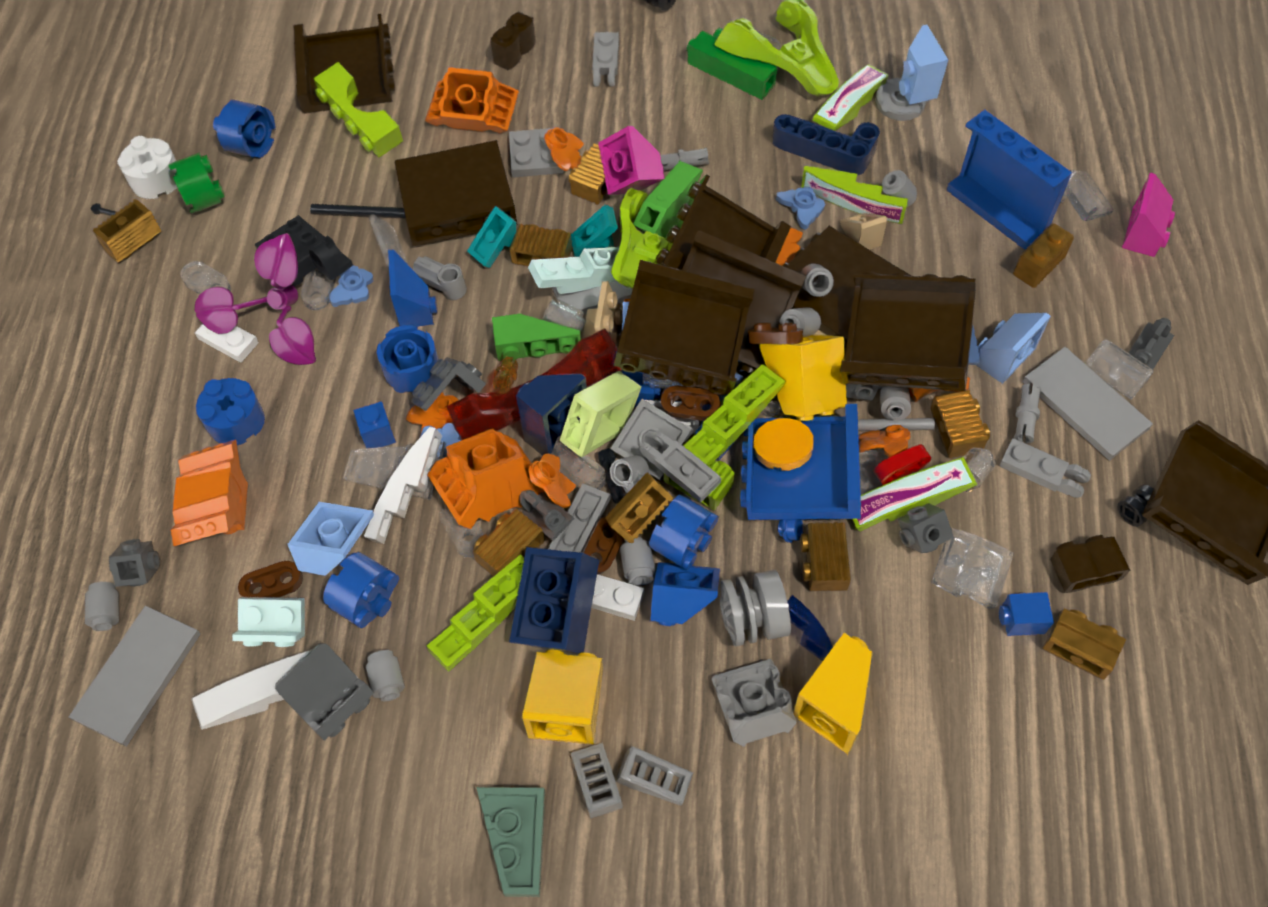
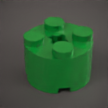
(196, 182)

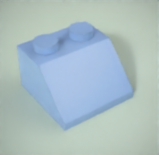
(923, 68)
(1011, 344)
(327, 536)

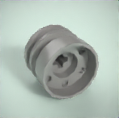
(756, 607)

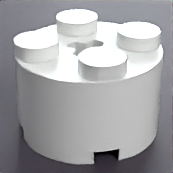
(147, 167)

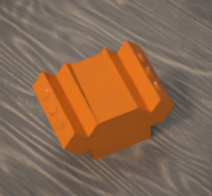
(472, 101)
(482, 477)
(209, 494)

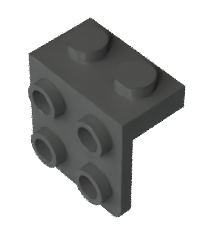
(442, 374)
(324, 691)

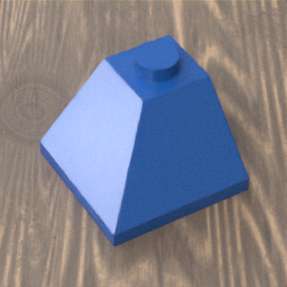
(409, 294)
(682, 592)

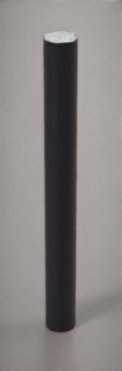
(353, 210)

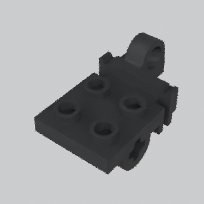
(312, 250)

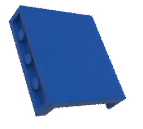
(1009, 180)
(819, 488)

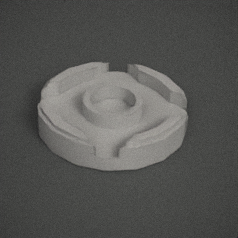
(894, 104)

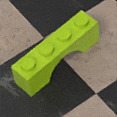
(375, 129)

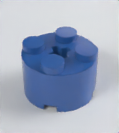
(245, 128)
(406, 357)
(230, 410)
(683, 531)
(360, 589)

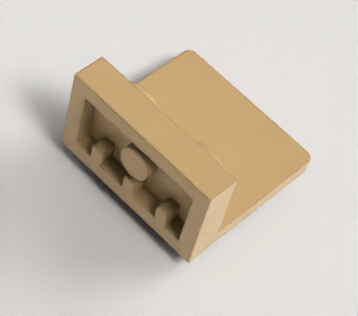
(607, 315)

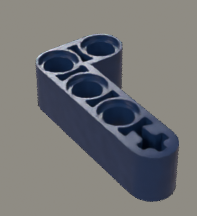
(827, 145)

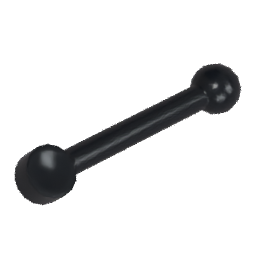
(97, 209)

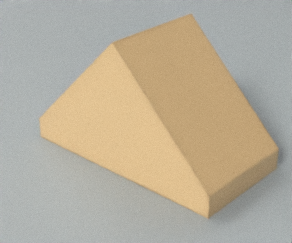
(865, 229)

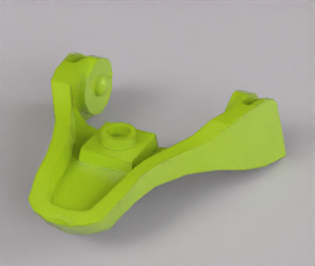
(802, 57)
(634, 244)

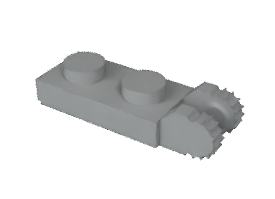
(605, 56)
(681, 466)
(1044, 469)

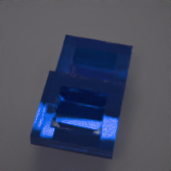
(814, 635)

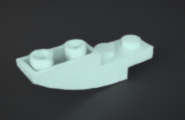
(575, 273)

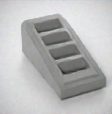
(649, 787)
(604, 805)

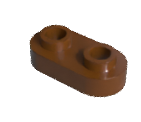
(785, 334)
(692, 402)
(602, 547)
(271, 580)

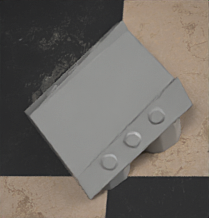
(754, 702)

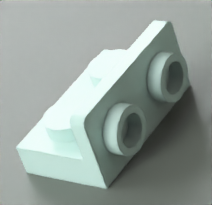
(270, 621)

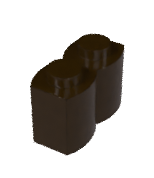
(513, 40)
(1089, 563)

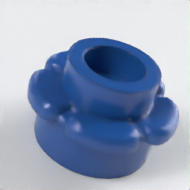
(790, 529)

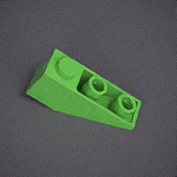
(665, 201)
(528, 336)

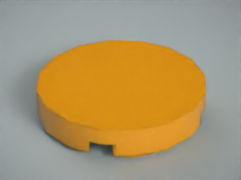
(783, 444)

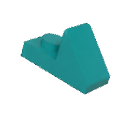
(595, 231)
(493, 236)

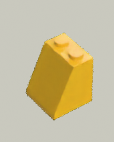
(810, 375)
(837, 692)
(563, 697)

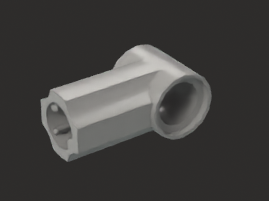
(443, 277)
(620, 474)

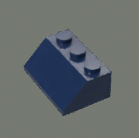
(545, 407)
(554, 600)

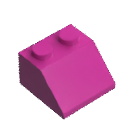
(629, 161)
(1150, 219)

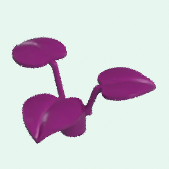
(274, 261)

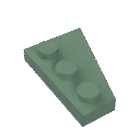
(516, 836)

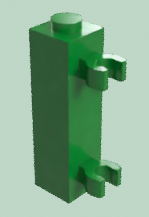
(743, 73)

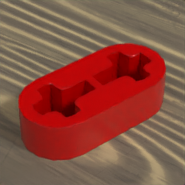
(902, 464)

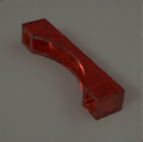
(483, 411)

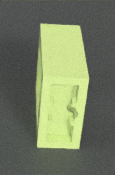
(602, 413)

